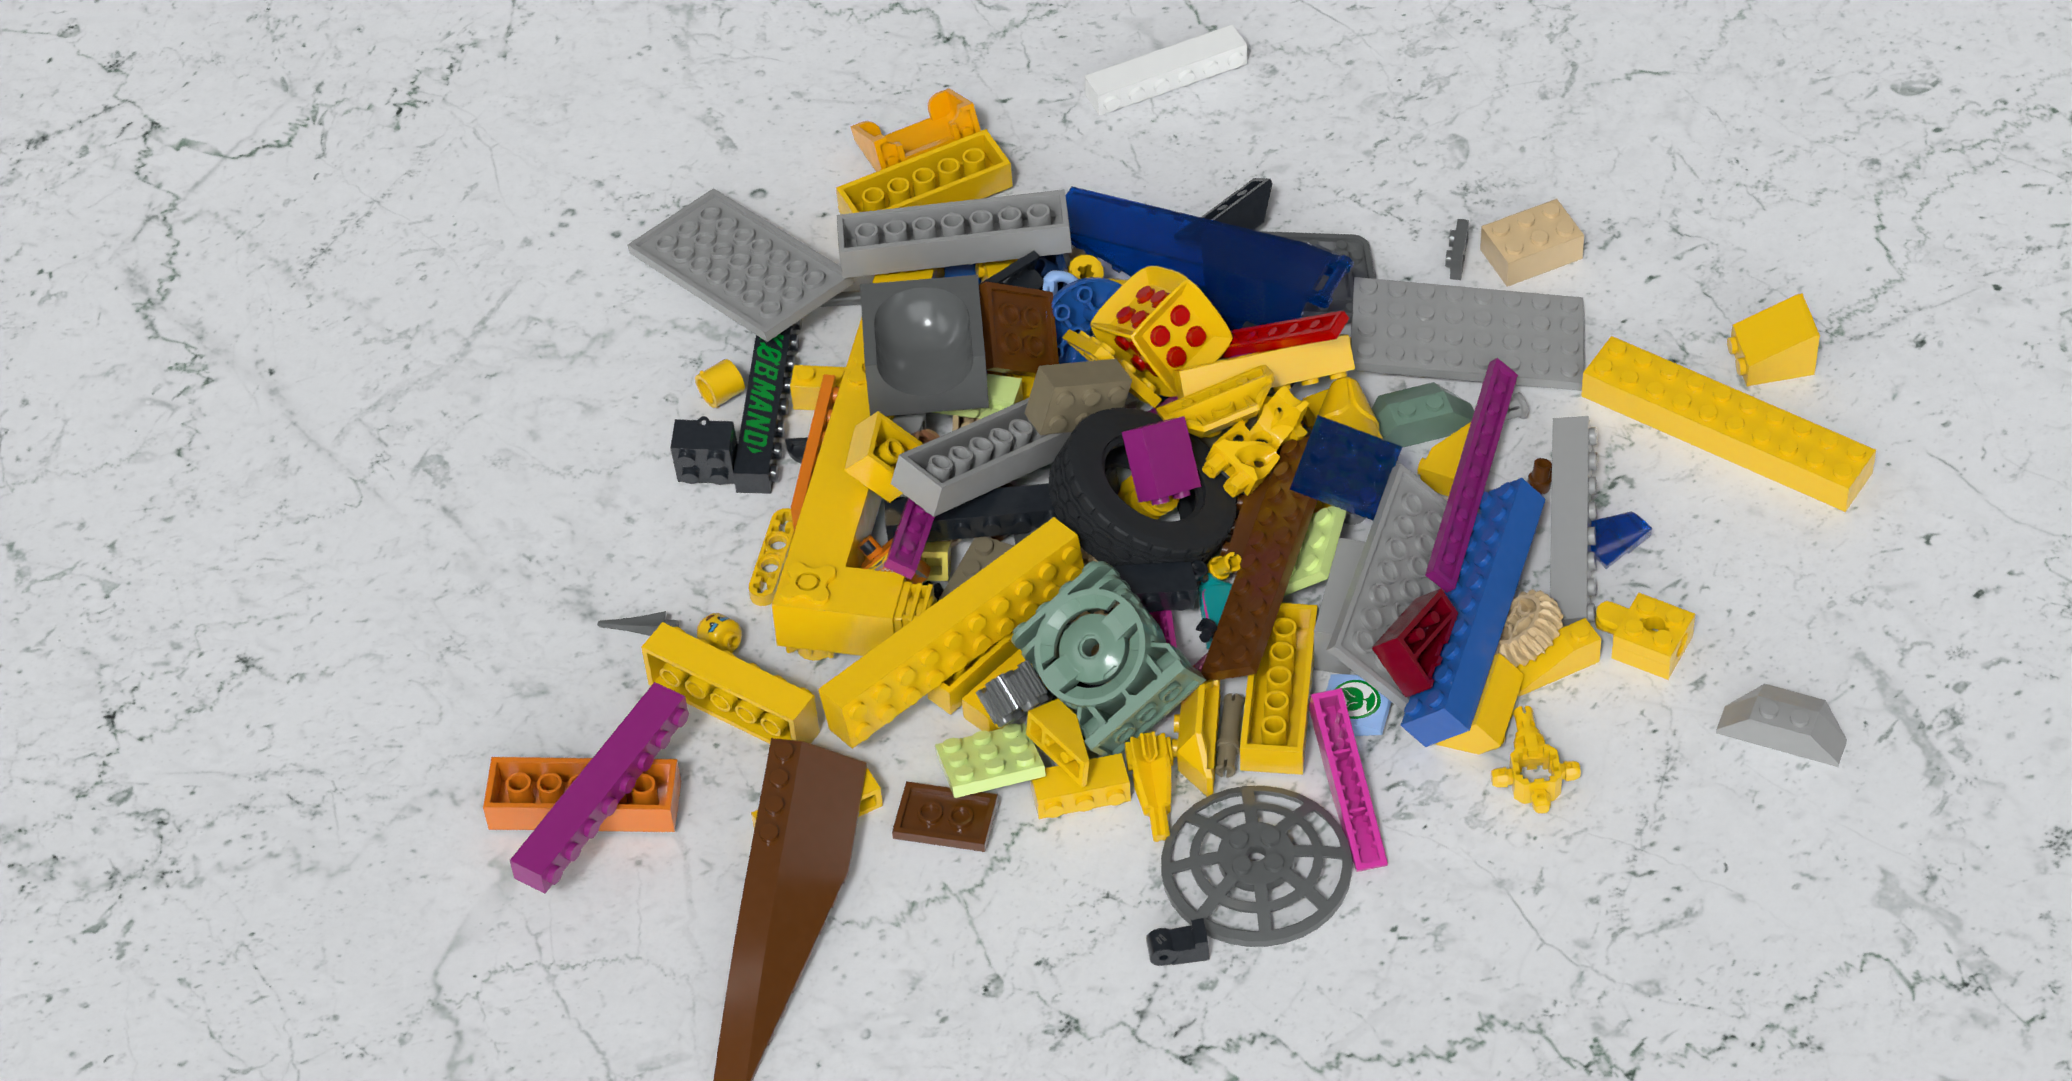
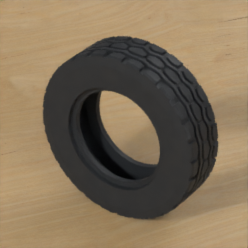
(1112, 528)

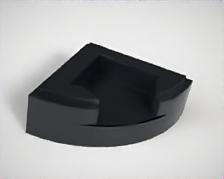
(796, 448)

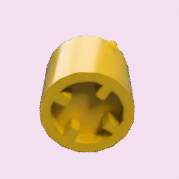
(719, 383)

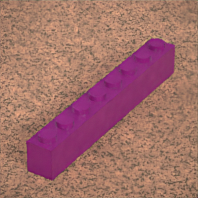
(599, 788)

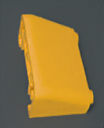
(949, 120)

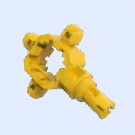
(1533, 752)

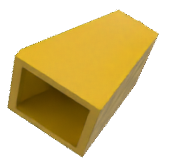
(1776, 343)

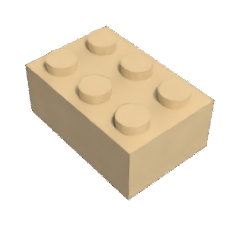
(1532, 242)

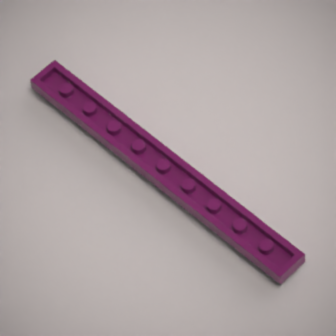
(1471, 476)

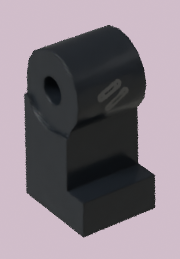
(1178, 944)

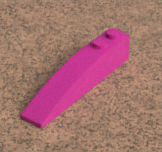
(1347, 778)

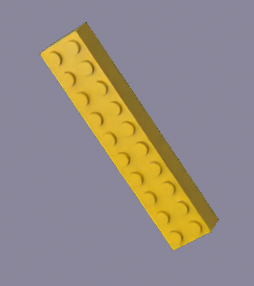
(1728, 423)
(950, 633)

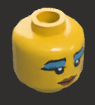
(720, 632)

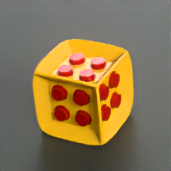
(1161, 326)

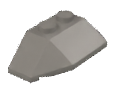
(1785, 723)

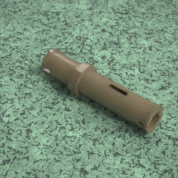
(1228, 744)

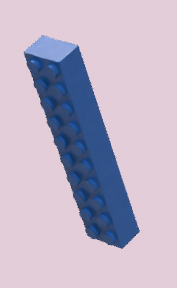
(1483, 600)

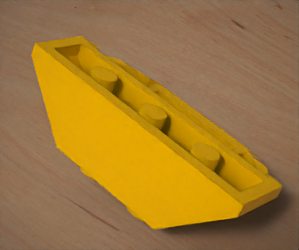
(1222, 404)
(1198, 736)

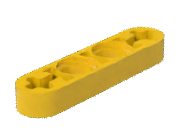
(771, 556)

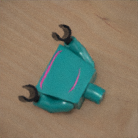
(1212, 599)

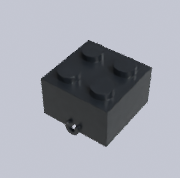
(704, 451)

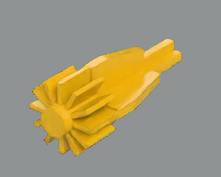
(1151, 765)

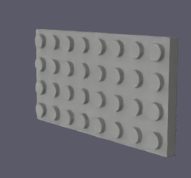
(740, 264)
(1462, 329)
(1388, 576)

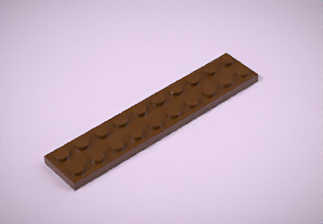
(1263, 573)

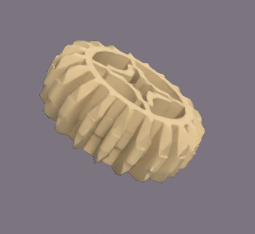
(1529, 627)

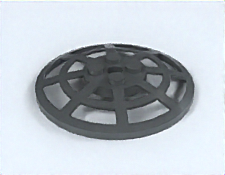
(1257, 875)

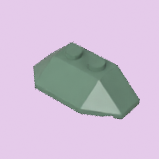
(1420, 414)

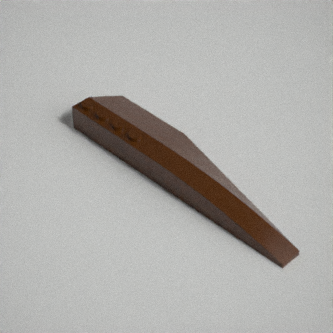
(790, 885)

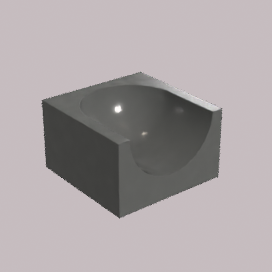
(924, 345)

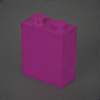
(1161, 460)

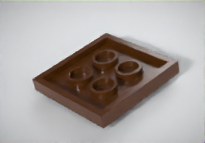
(1016, 328)

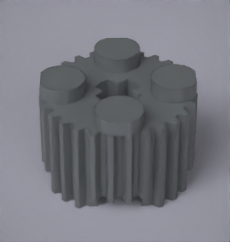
(1012, 692)

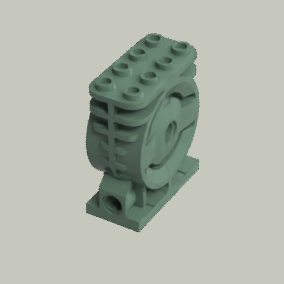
(1146, 677)

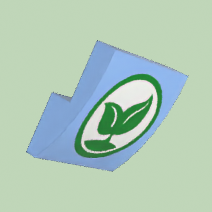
(1365, 704)

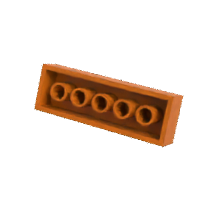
(526, 789)

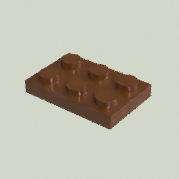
(937, 818)

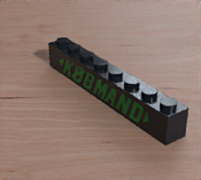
(764, 412)

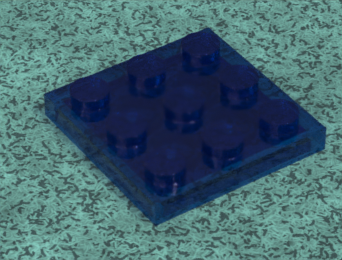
(1345, 467)

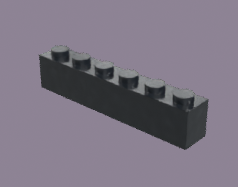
(991, 514)

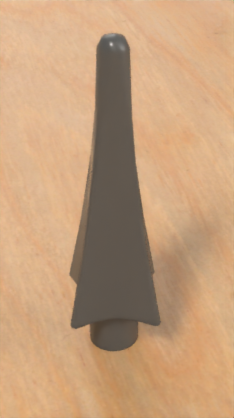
(641, 624)

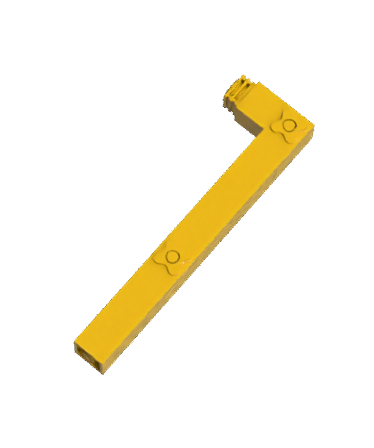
(823, 594)

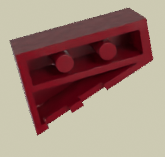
(1415, 641)

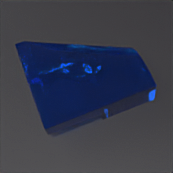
(1618, 536)

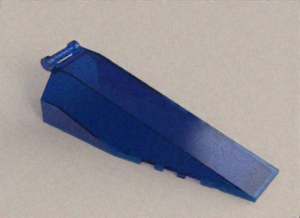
(1237, 268)

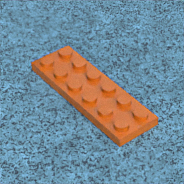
(821, 417)

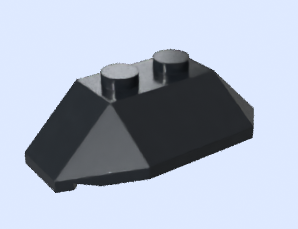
(1245, 206)

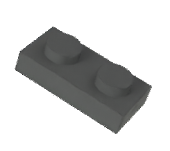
(1458, 240)

